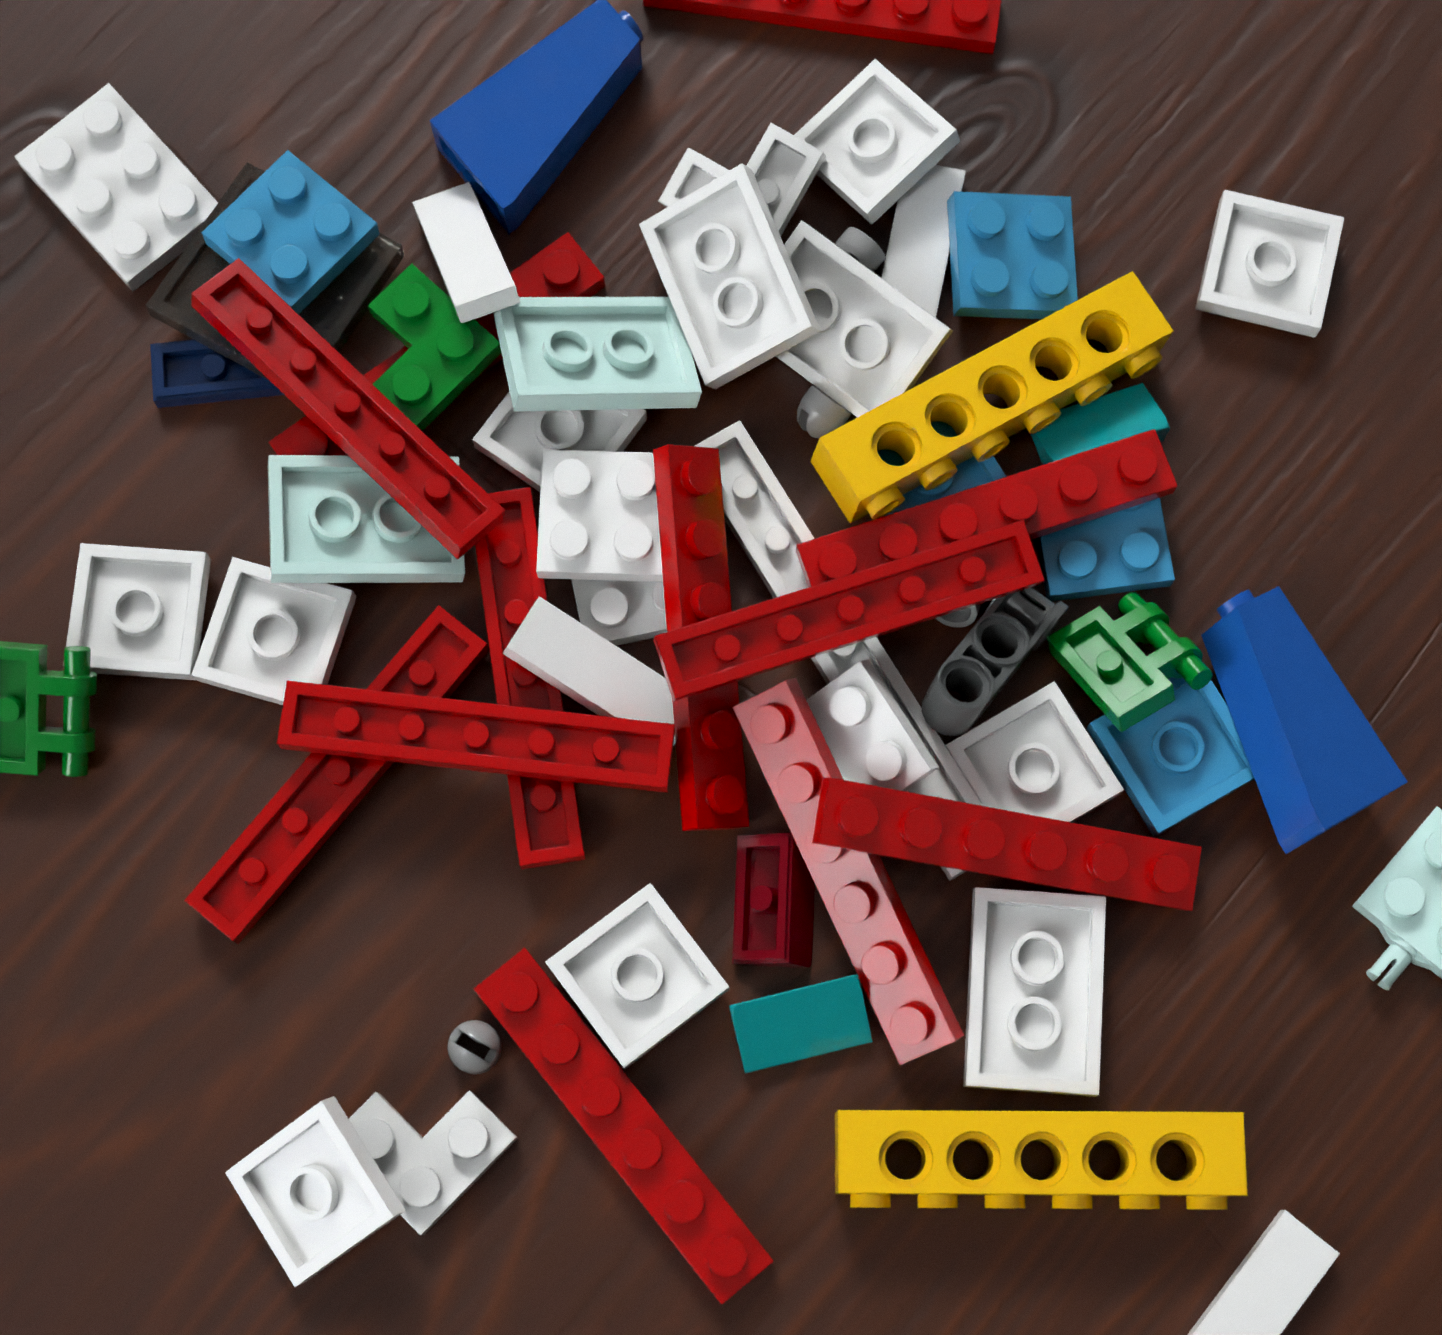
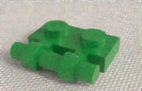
(1114, 669)
(23, 709)

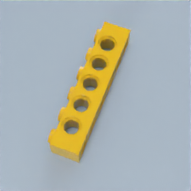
(1115, 315)
(1209, 1140)

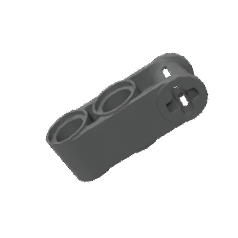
(1013, 629)

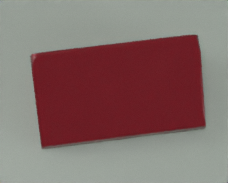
(772, 903)

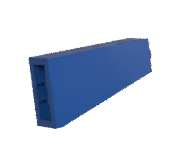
(539, 110)
(1295, 719)

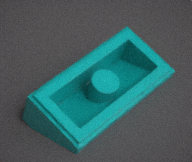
(1100, 423)
(801, 1023)

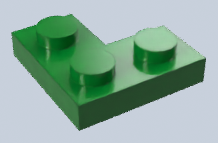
(441, 350)

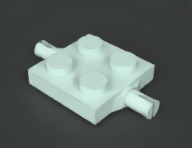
(1408, 904)

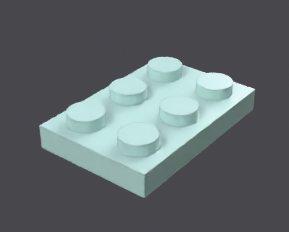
(596, 354)
(344, 528)

